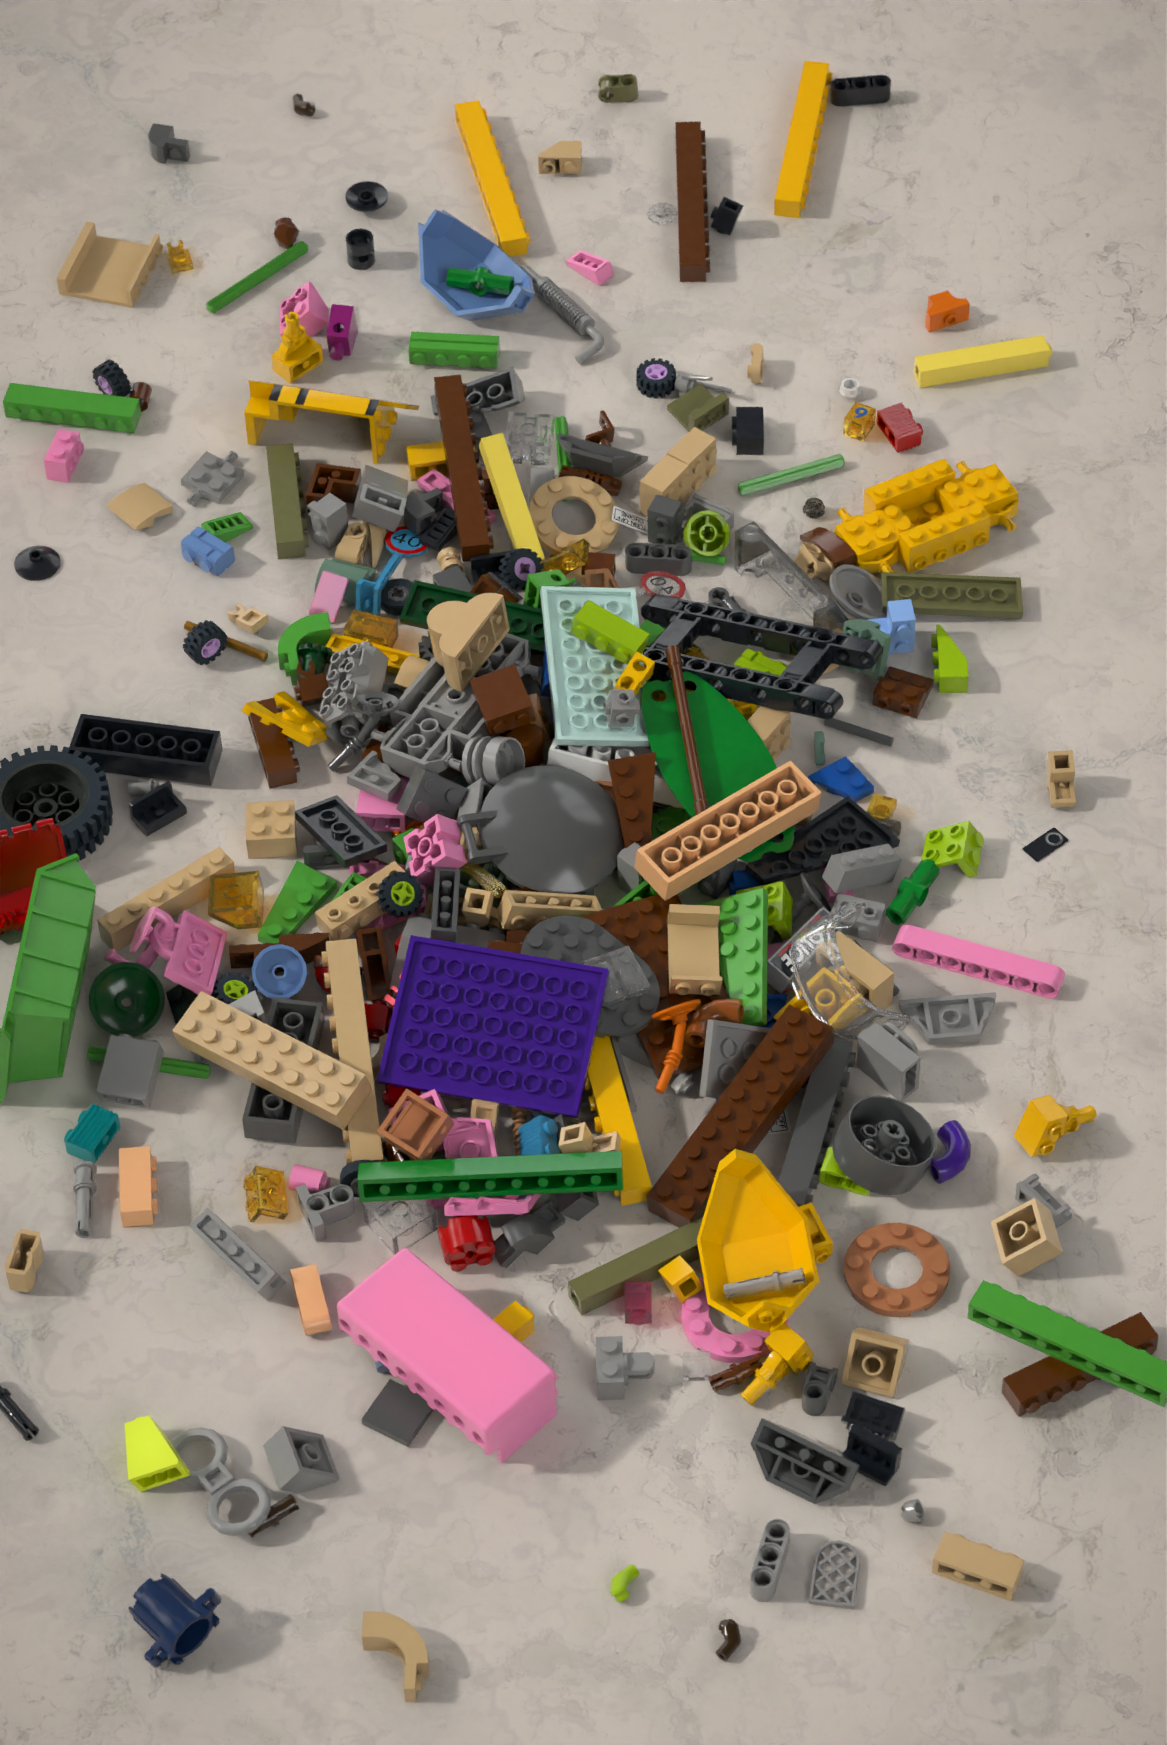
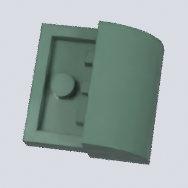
(348, 570)
(869, 630)

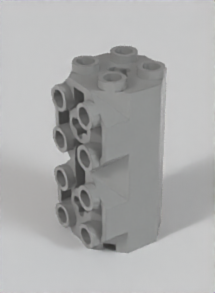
(352, 673)

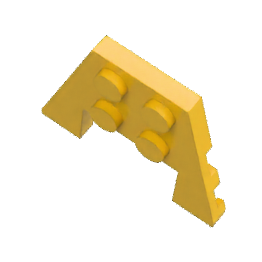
(294, 720)

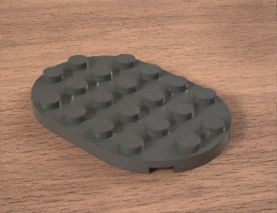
(581, 939)

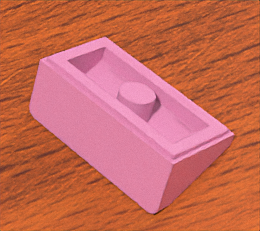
(329, 595)

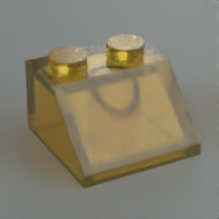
(237, 899)

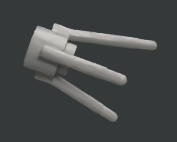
(686, 382)

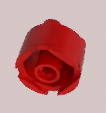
(467, 1242)

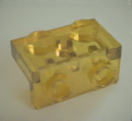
(568, 558)
(265, 1193)

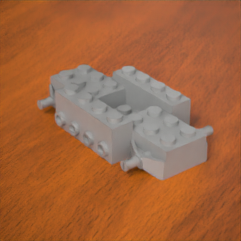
(434, 724)

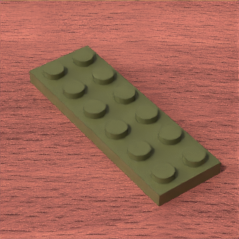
(954, 594)

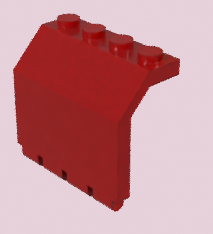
(19, 861)

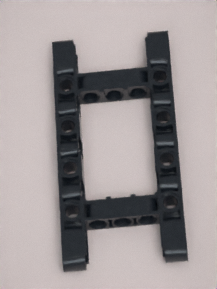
(791, 690)

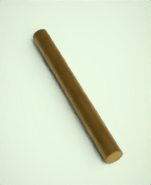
(236, 645)

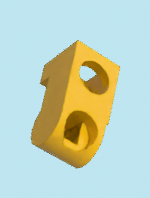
(635, 674)

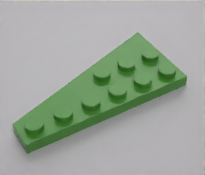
(744, 951)

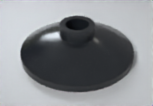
(366, 196)
(37, 563)

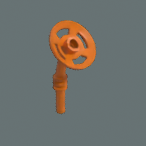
(678, 1016)

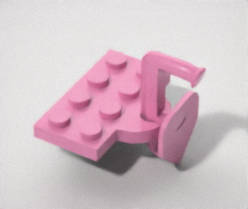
(190, 947)

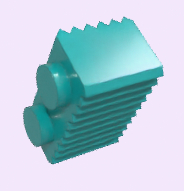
(92, 1133)

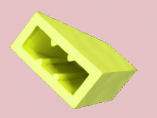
(151, 1455)

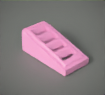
(593, 267)

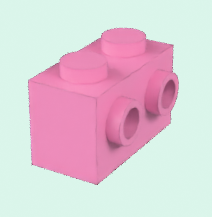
(63, 455)

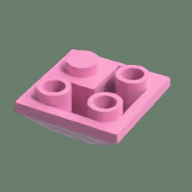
(310, 308)

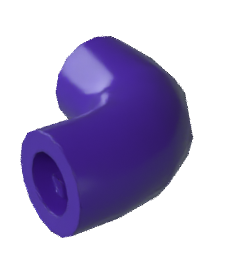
(956, 1152)

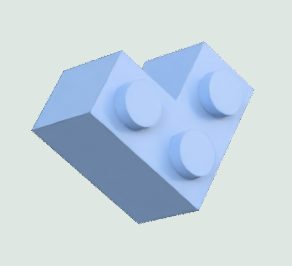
(900, 625)

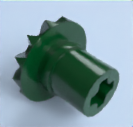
(317, 653)

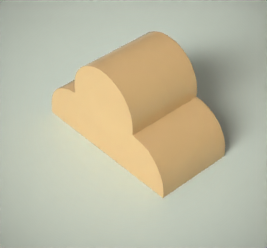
(466, 635)

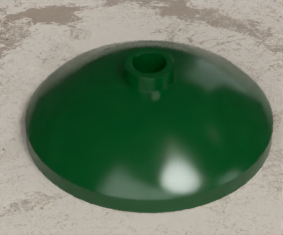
(130, 982)

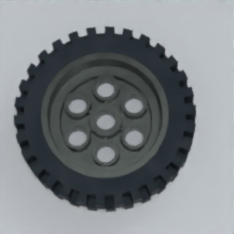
(58, 788)

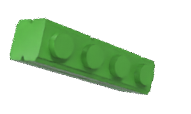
(454, 349)

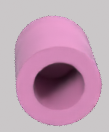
(315, 1179)

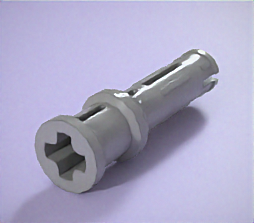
(84, 1189)

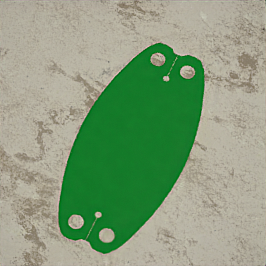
(726, 745)

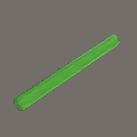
(257, 277)

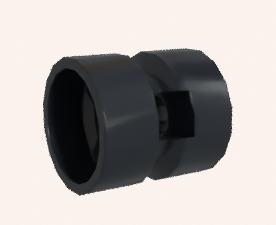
(360, 249)

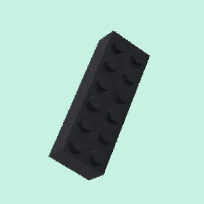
(149, 749)

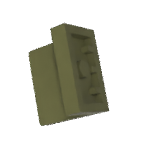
(699, 408)

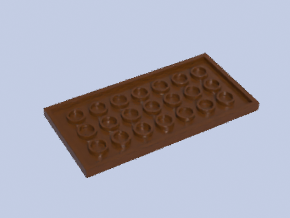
(644, 929)

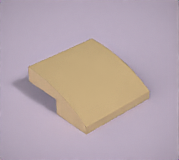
(140, 506)

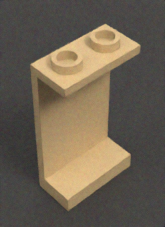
(693, 949)

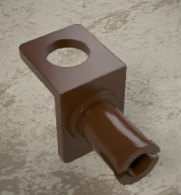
(604, 436)

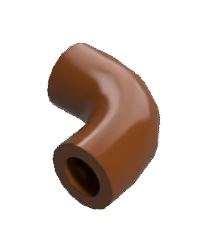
(723, 1010)

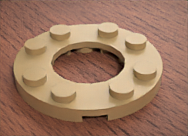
(573, 488)

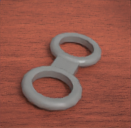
(221, 1484)

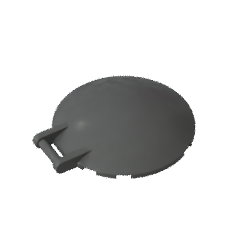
(547, 830)

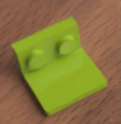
(779, 907)

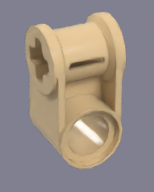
(353, 544)
(814, 562)

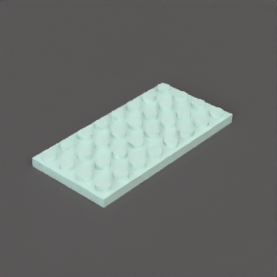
(582, 673)

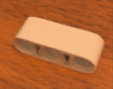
(310, 1299)

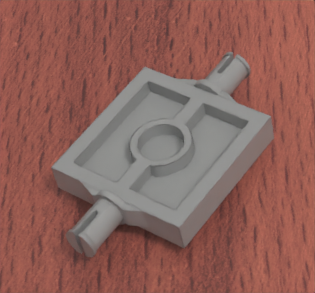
(212, 477)

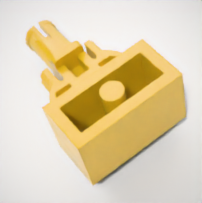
(297, 351)
(1047, 1122)
(787, 1354)

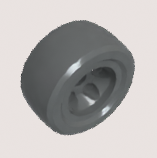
(893, 1132)

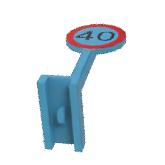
(401, 544)

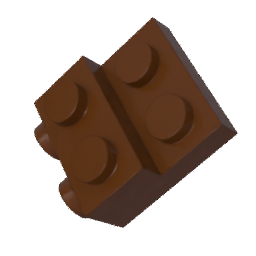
(902, 692)

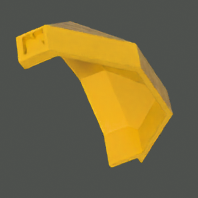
(749, 1234)

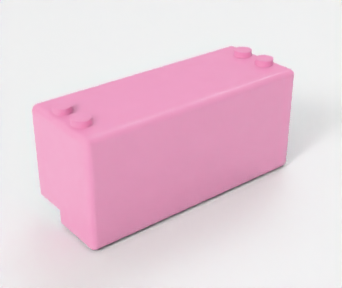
(451, 1353)

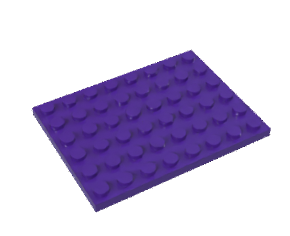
(493, 1026)

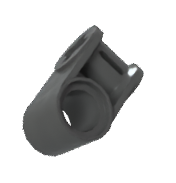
(818, 1385)

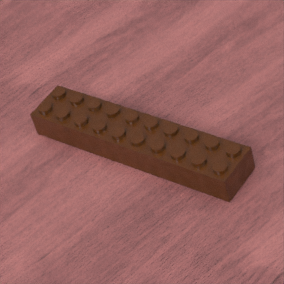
(742, 1113)

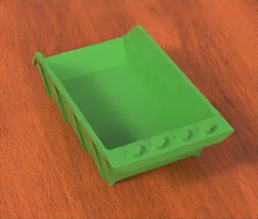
(47, 974)

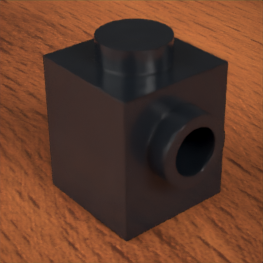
(726, 216)

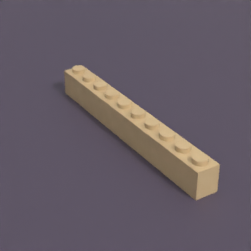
(352, 1043)

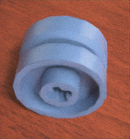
(294, 971)

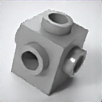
(621, 708)

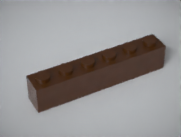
(1051, 1378)

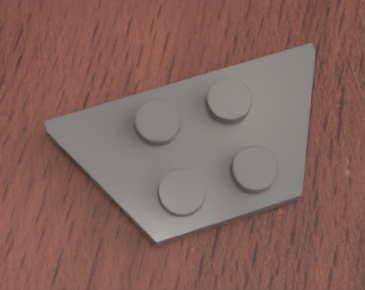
(950, 1017)

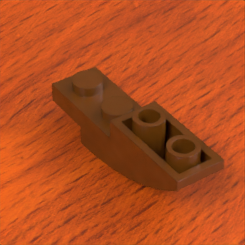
(306, 944)

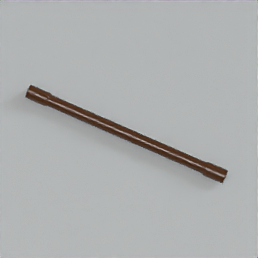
(675, 665)

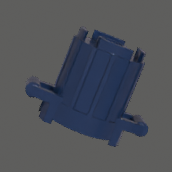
(173, 1618)

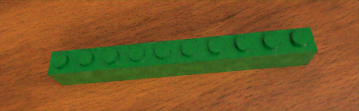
(490, 1176)

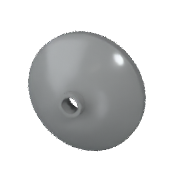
(857, 592)

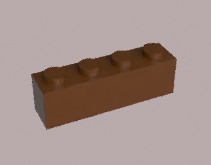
(274, 749)

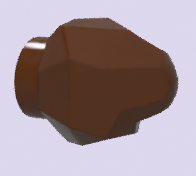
(285, 232)

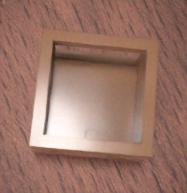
(418, 1127)

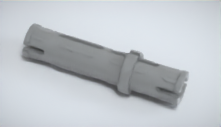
(776, 1281)

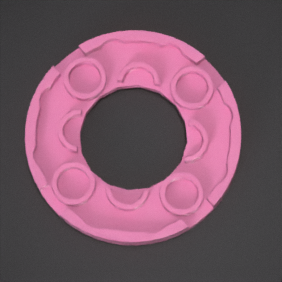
(722, 1346)

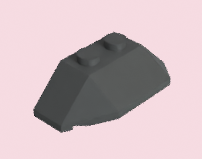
(599, 457)
(801, 1463)

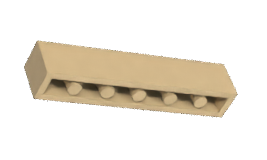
(170, 895)

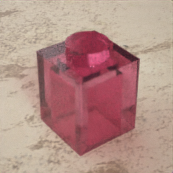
(638, 1303)

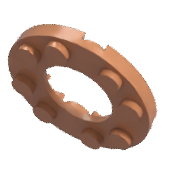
(892, 1301)

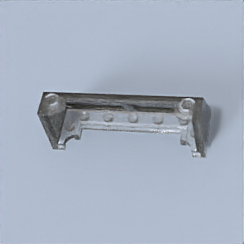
(762, 556)

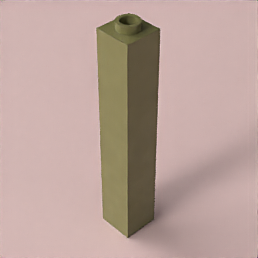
(639, 1265)

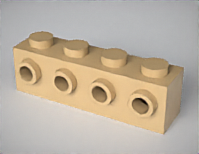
(355, 907)
(526, 909)

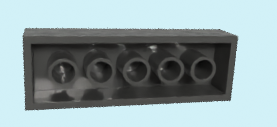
(265, 1113)

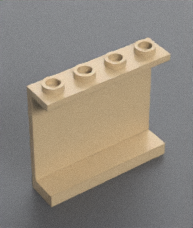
(108, 268)

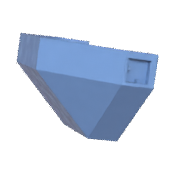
(453, 244)

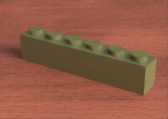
(285, 501)

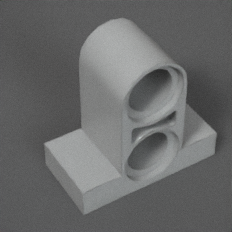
(329, 1207)

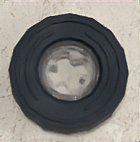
(395, 596)

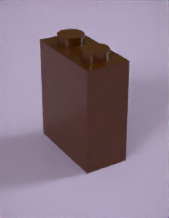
(502, 700)

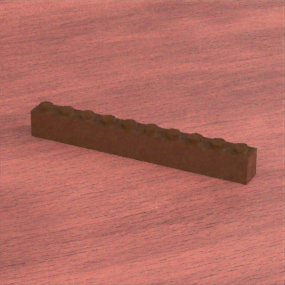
(691, 202)
(462, 468)

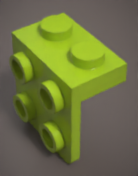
(953, 845)

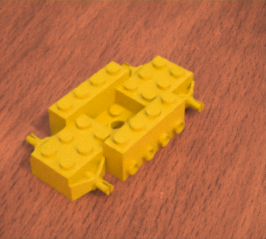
(928, 516)

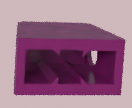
(341, 340)

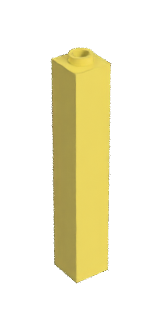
(982, 361)
(509, 494)

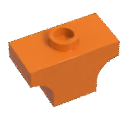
(945, 311)

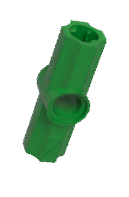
(480, 281)
(912, 891)

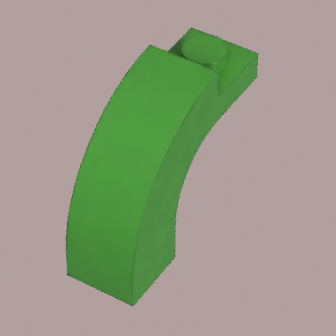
(310, 629)

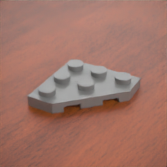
(725, 1053)

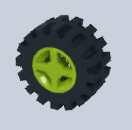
(407, 890)
(232, 987)

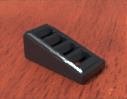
(442, 528)

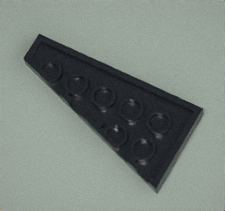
(835, 831)

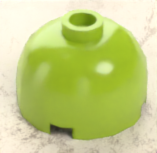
(706, 533)

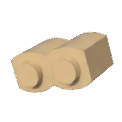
(24, 1260)

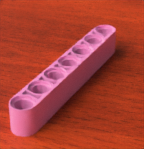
(978, 961)

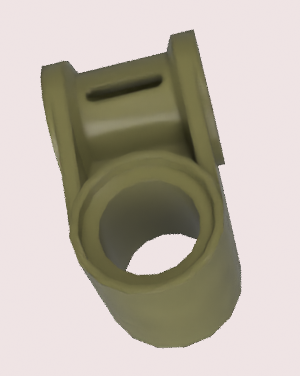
(620, 87)

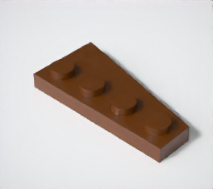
(633, 793)

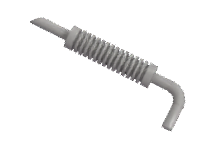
(569, 311)

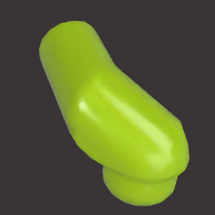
(620, 1581)

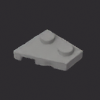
(374, 777)

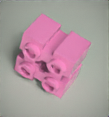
(434, 848)

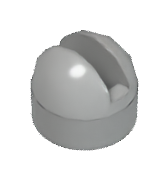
(912, 1511)

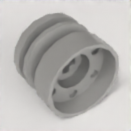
(491, 758)

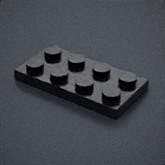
(341, 831)

